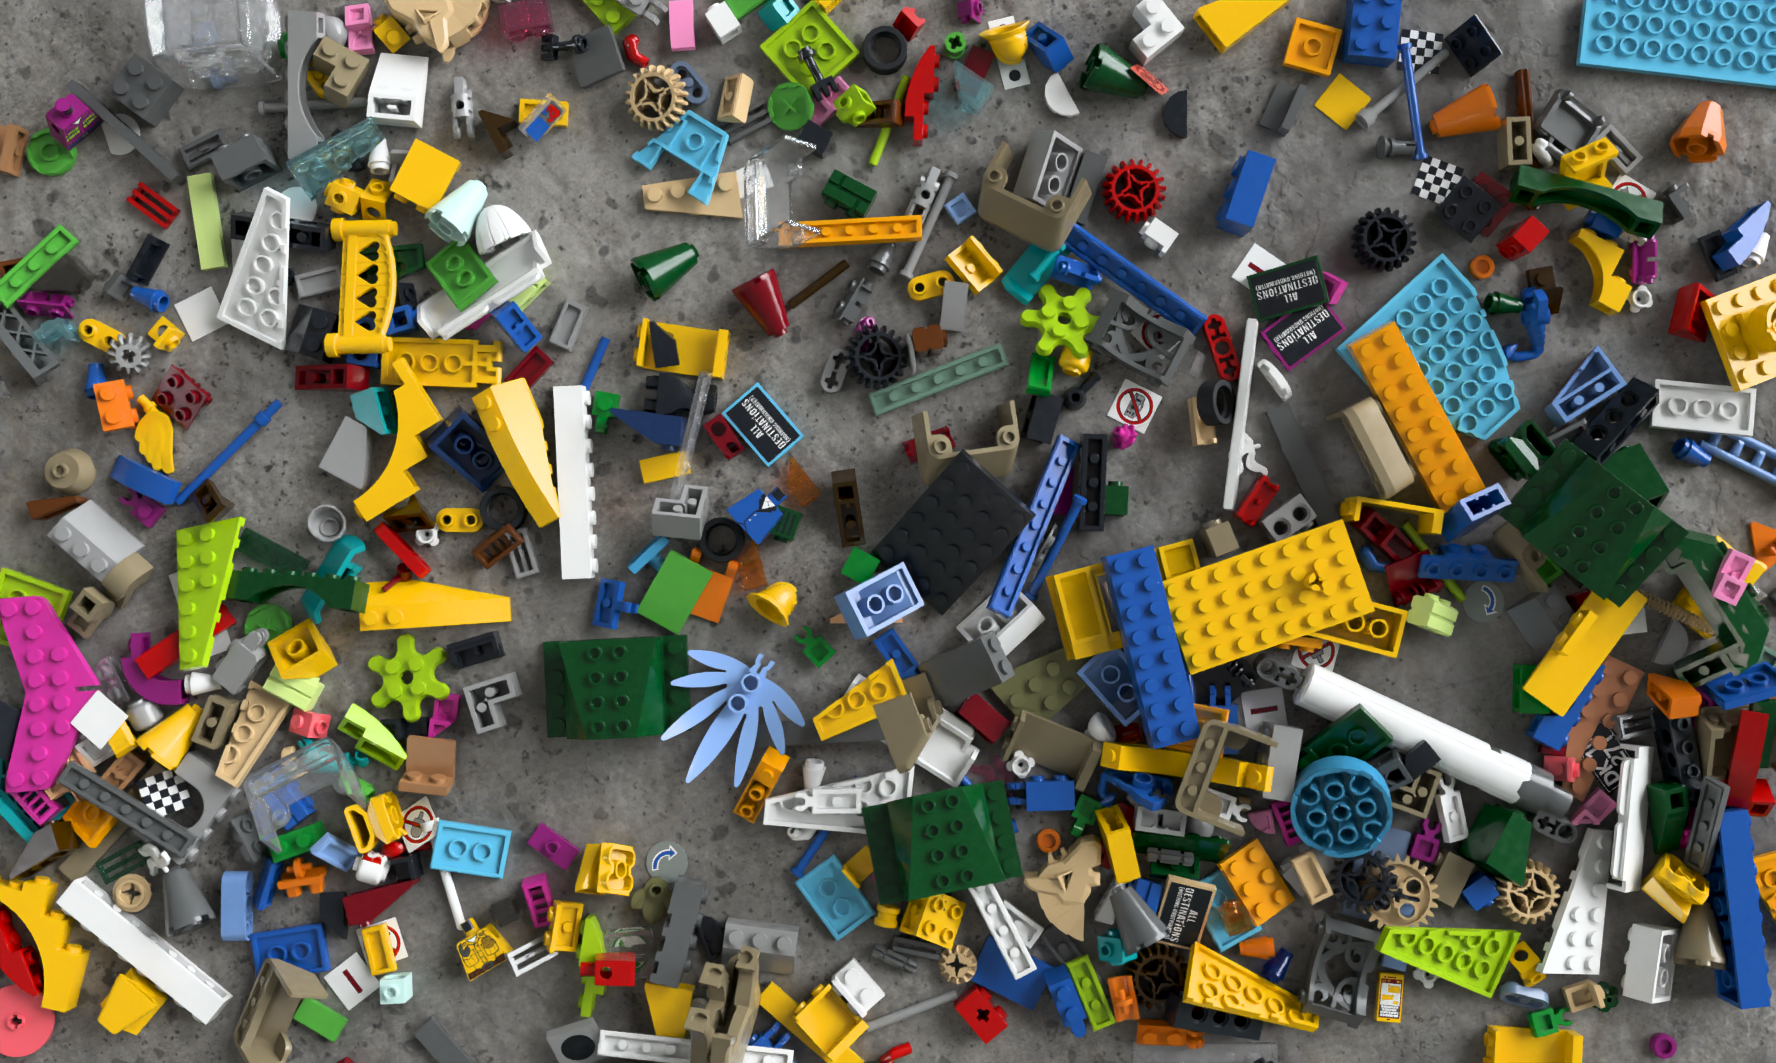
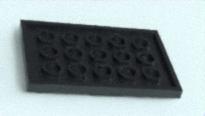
(954, 531)

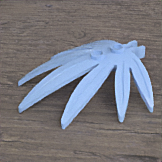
(744, 695)

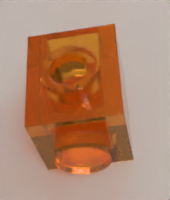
(1234, 917)

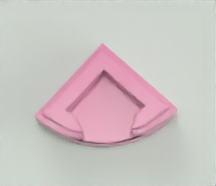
(1262, 820)

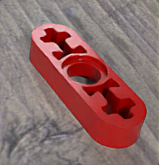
(1208, 333)
(402, 549)

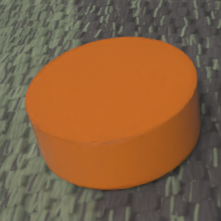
(1481, 267)
(1048, 840)

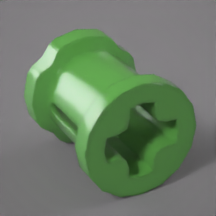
(950, 40)

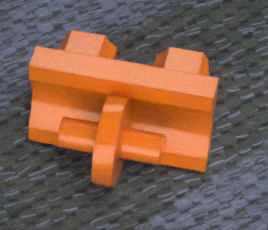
(300, 875)
(1123, 998)

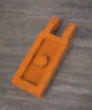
(1162, 1033)

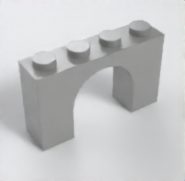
(216, 794)

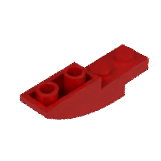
(921, 87)
(17, 962)

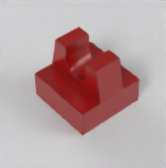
(908, 23)

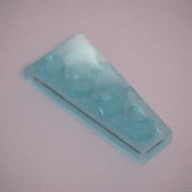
(328, 159)

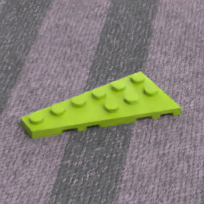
(203, 582)
(1456, 954)

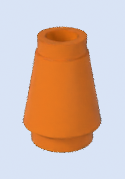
(1258, 947)

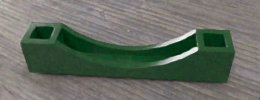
(1629, 211)
(338, 593)

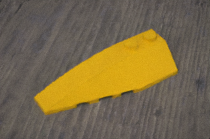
(519, 443)
(429, 605)

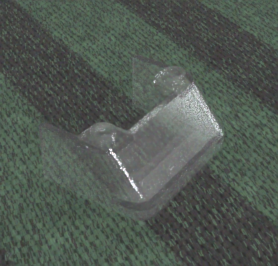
(769, 195)
(294, 778)

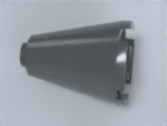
(184, 903)
(1135, 920)

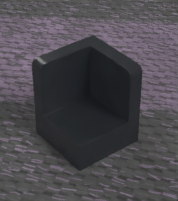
(816, 135)
(407, 866)

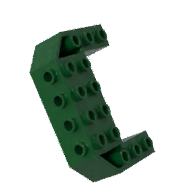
(1739, 628)

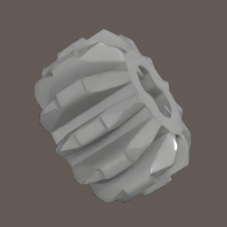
(140, 354)

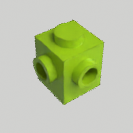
(854, 106)

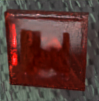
(1128, 734)

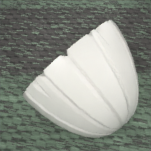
(496, 225)

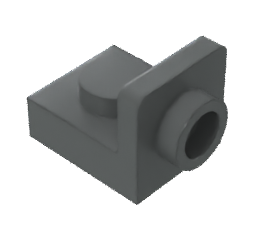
(1675, 206)

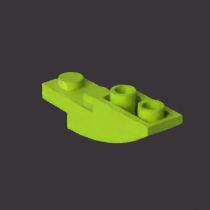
(586, 952)

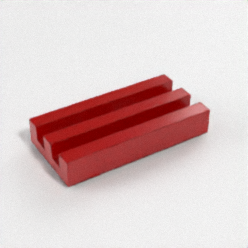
(137, 193)

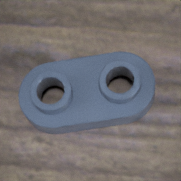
(693, 83)
(1523, 996)

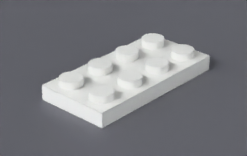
(1703, 408)

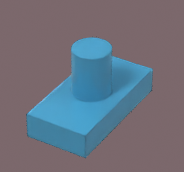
(649, 554)

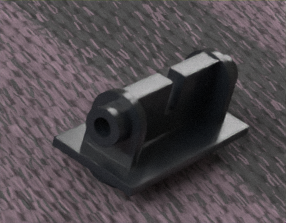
(147, 259)

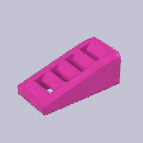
(1275, 805)
(48, 815)
(531, 882)

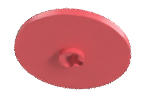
(36, 1024)

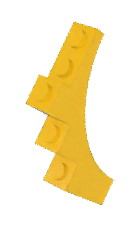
(51, 929)

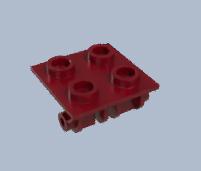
(1499, 193)
(181, 396)
(1405, 582)

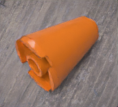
(1467, 114)

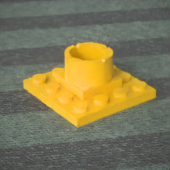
(1745, 331)

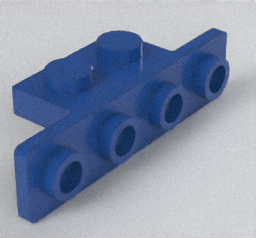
(1467, 563)

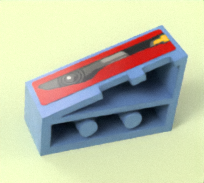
(1586, 387)

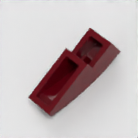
(1383, 535)

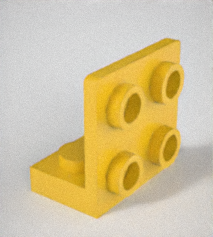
(928, 920)

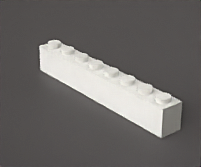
(574, 482)
(144, 950)

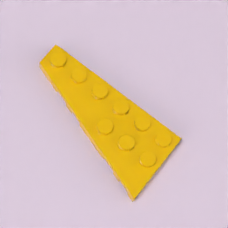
(1228, 987)

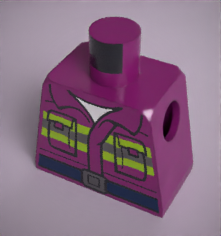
(71, 121)

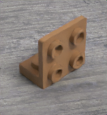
(429, 766)

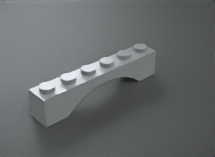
(304, 35)

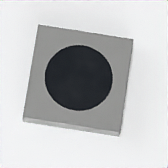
(576, 1042)

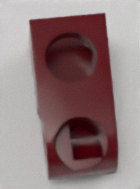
(723, 436)

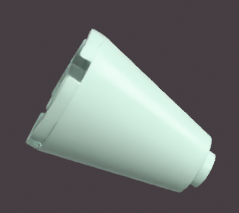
(458, 212)

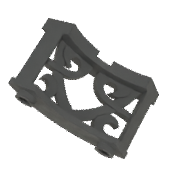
(1123, 306)
(1355, 1000)

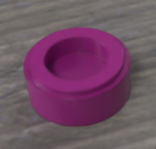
(1662, 1045)

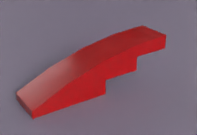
(166, 652)
(1746, 757)

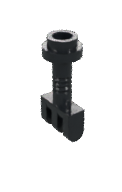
(578, 44)
(806, 54)

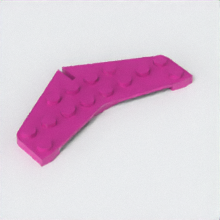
(51, 676)

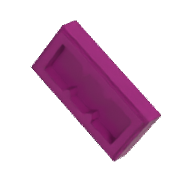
(553, 846)

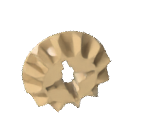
(125, 900)
(965, 956)

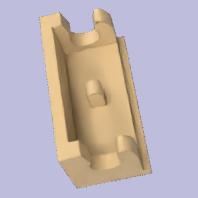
(1200, 432)

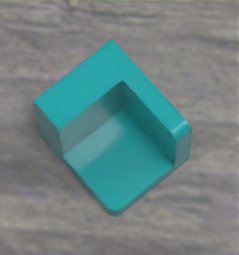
(778, 13)

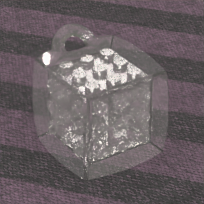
(215, 41)

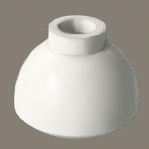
(1101, 728)

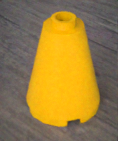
(172, 737)

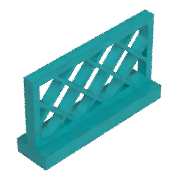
(16, 815)

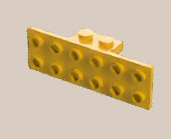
(1581, 650)

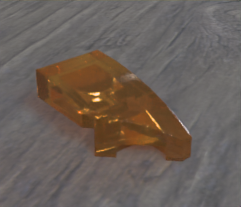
(800, 484)
(752, 569)

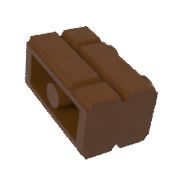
(928, 340)

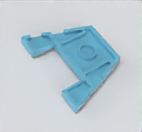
(694, 143)

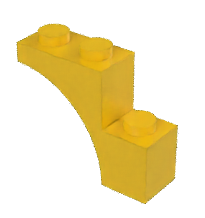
(1603, 256)

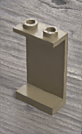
(1053, 746)

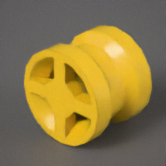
(887, 915)

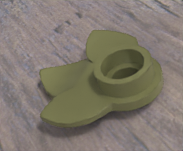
(652, 903)

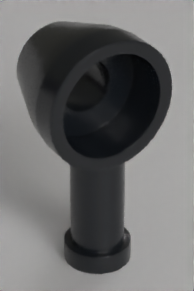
(1081, 391)

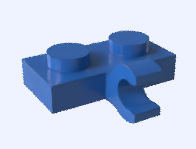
(610, 603)

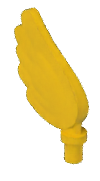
(155, 436)

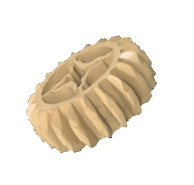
(666, 113)
(1526, 910)

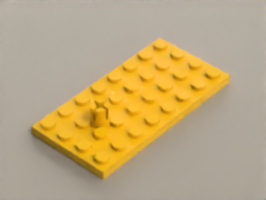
(1266, 596)

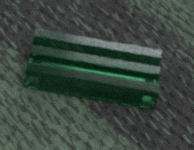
(104, 872)

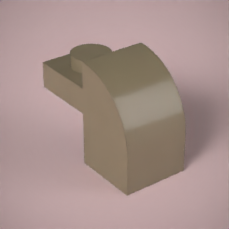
(125, 578)
(90, 610)

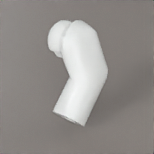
(1541, 154)
(800, 834)

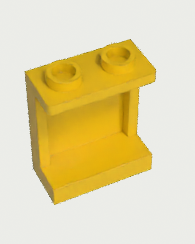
(1588, 164)
(424, 176)
(828, 1021)

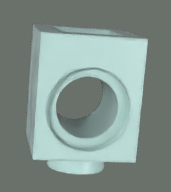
(396, 988)

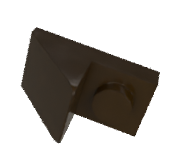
(496, 127)
(1544, 279)
(211, 502)
(410, 518)

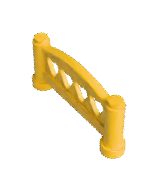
(356, 237)

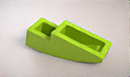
(372, 737)

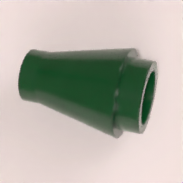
(1499, 303)

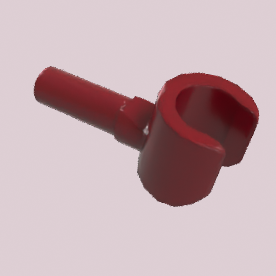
(402, 575)

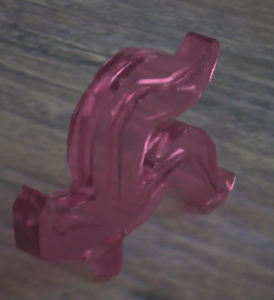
(986, 769)

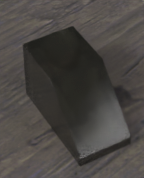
(65, 277)

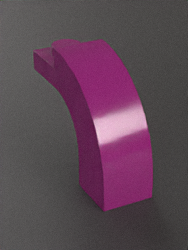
(157, 689)

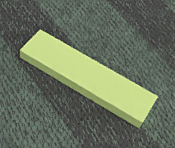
(207, 221)

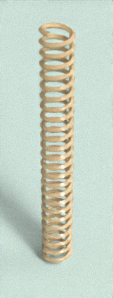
(1657, 606)

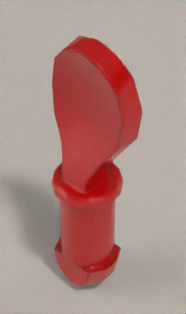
(395, 848)

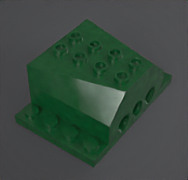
(1592, 524)
(615, 686)
(941, 842)

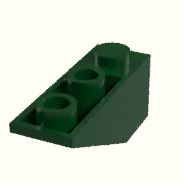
(1667, 813)

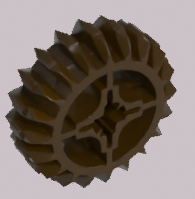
(1159, 966)

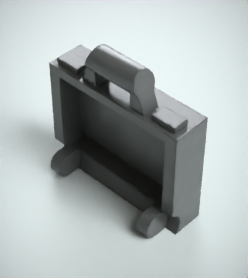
(1567, 124)

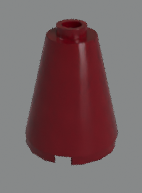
(764, 302)

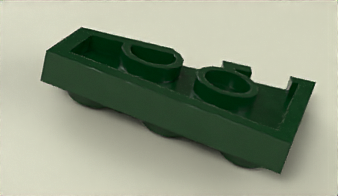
(408, 260)

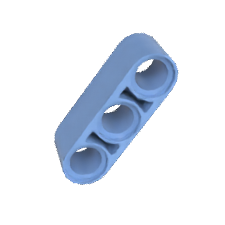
(236, 905)

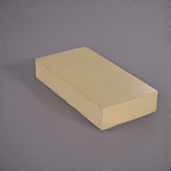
(1311, 876)

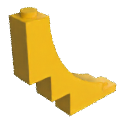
(415, 416)
(1174, 763)

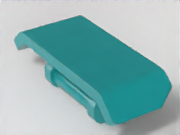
(1031, 272)
(334, 563)

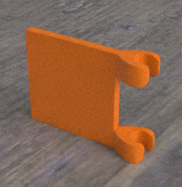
(715, 594)

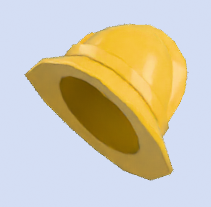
(1008, 41)
(775, 602)

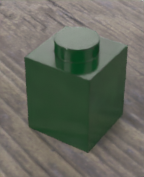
(1116, 499)

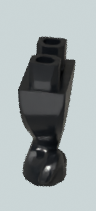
(675, 396)

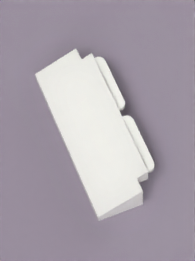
(513, 267)
(948, 749)
(1632, 819)

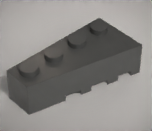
(679, 931)

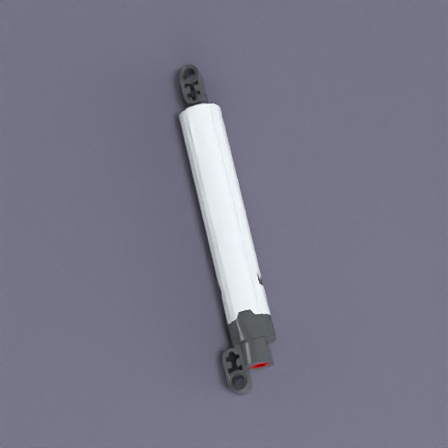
(1460, 753)

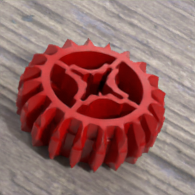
(1130, 181)

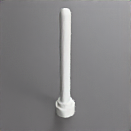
(448, 883)

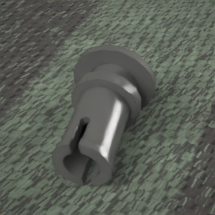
(1391, 147)

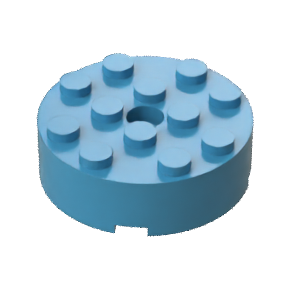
(1351, 785)

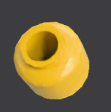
(1073, 366)

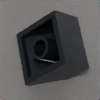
(309, 332)

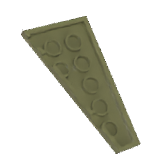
(1043, 684)

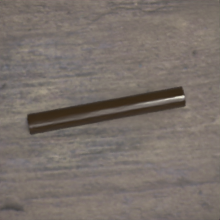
(818, 284)

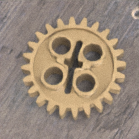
(1391, 914)

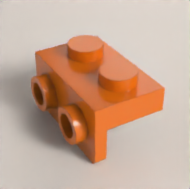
(115, 406)

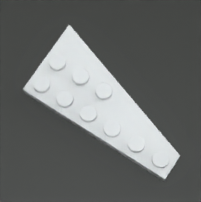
(259, 282)
(875, 790)
(1581, 913)

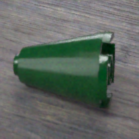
(1111, 75)
(664, 268)

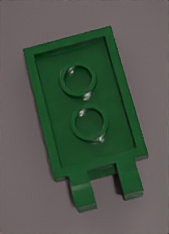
(1351, 735)

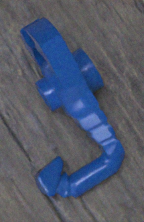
(1535, 318)
(1138, 785)

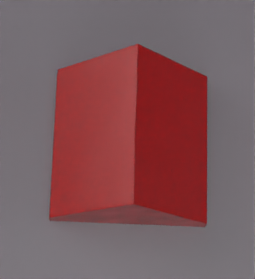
(1687, 316)

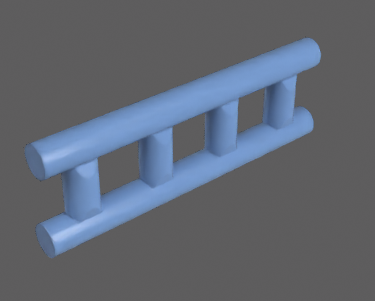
(1732, 457)

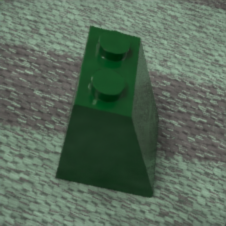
(1638, 472)
(1499, 843)

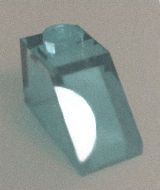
(971, 89)

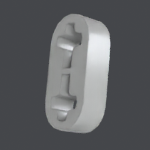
(830, 368)

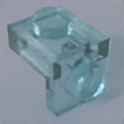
(54, 329)

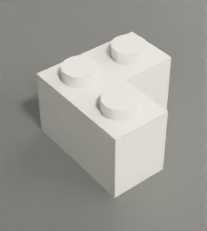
(1158, 32)

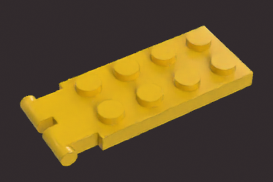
(445, 362)

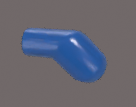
(1369, 560)

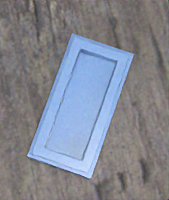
(335, 852)

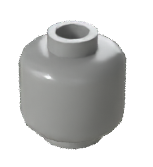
(143, 714)

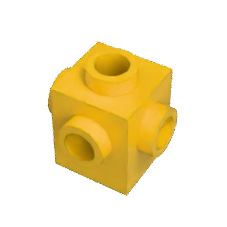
(343, 196)

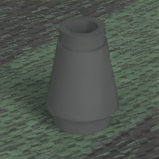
(882, 258)

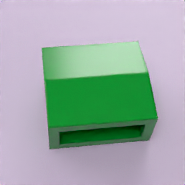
(860, 565)

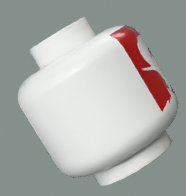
(371, 868)

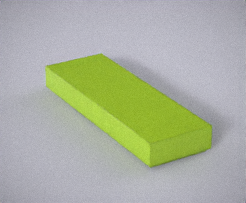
(1090, 992)

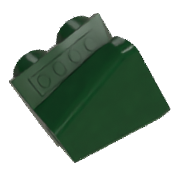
(1522, 450)

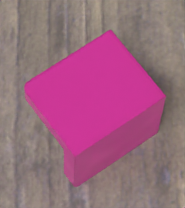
(1335, 287)

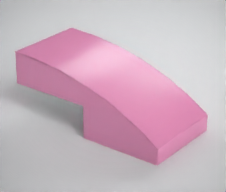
(359, 24)
(682, 25)
(825, 108)
(1731, 575)

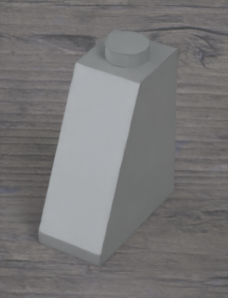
(351, 453)

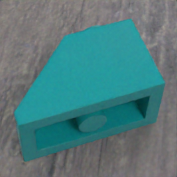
(375, 410)

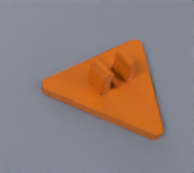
(1763, 543)

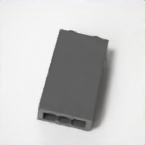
(967, 669)

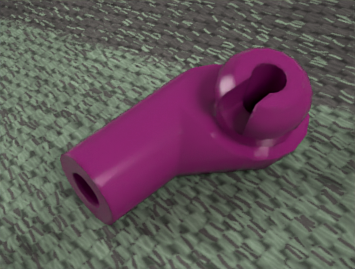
(865, 321)

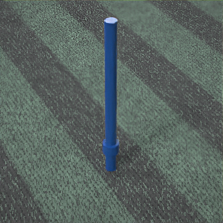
(262, 418)

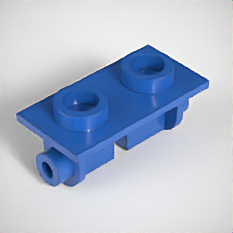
(1075, 272)

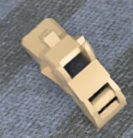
(441, 22)
(1062, 897)

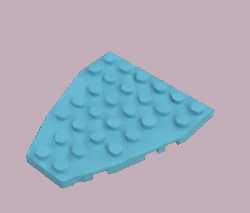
(1451, 346)

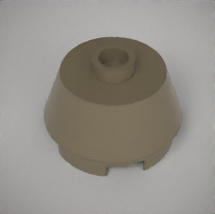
(70, 471)

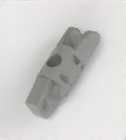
(462, 98)
(927, 186)

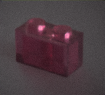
(526, 19)

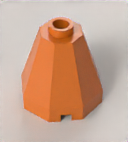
(1701, 134)

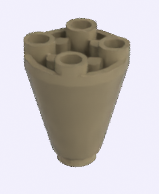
(1700, 940)

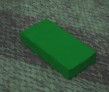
(1040, 375)

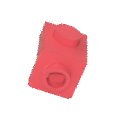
(309, 723)

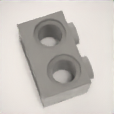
(1284, 515)
(1163, 821)

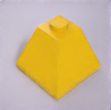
(301, 652)

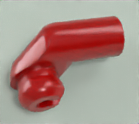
(631, 51)
(896, 1052)

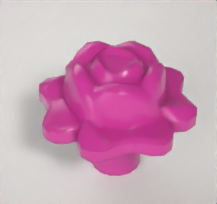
(1124, 436)

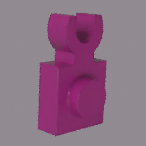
(145, 508)
(1424, 845)

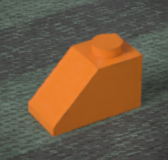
(1673, 696)

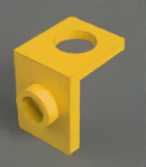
(375, 196)
(170, 337)
(858, 867)
(1527, 968)

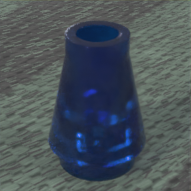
(1276, 967)

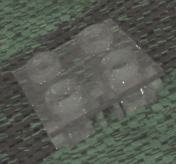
(111, 685)

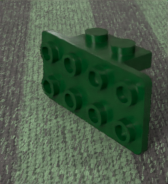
(1204, 849)

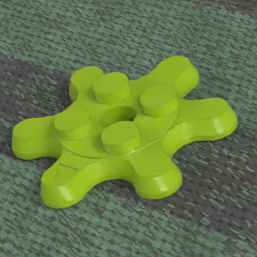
(1053, 331)
(423, 683)

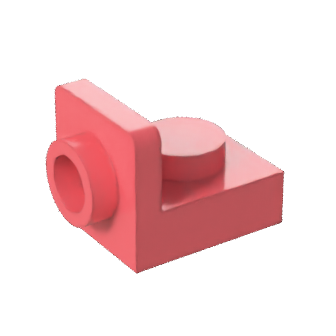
(1562, 767)

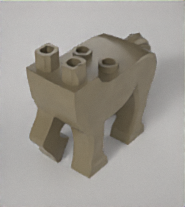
(727, 1021)

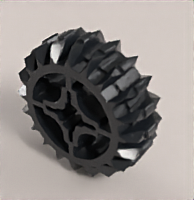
(1388, 248)
(875, 348)
(1361, 890)

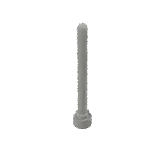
(1367, 116)

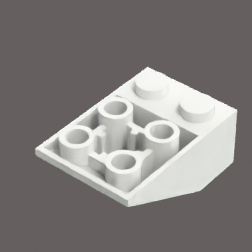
(398, 90)

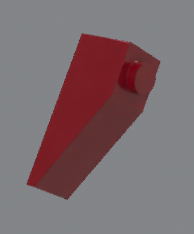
(332, 378)
(370, 903)

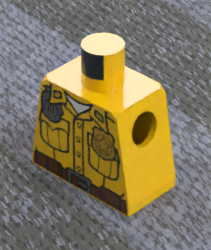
(481, 948)

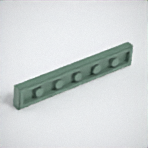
(938, 379)

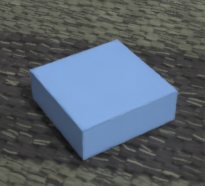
(960, 209)

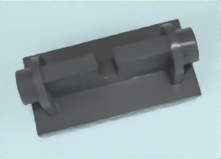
(846, 307)
(244, 830)

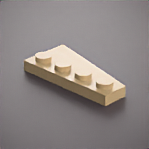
(673, 198)
(256, 725)

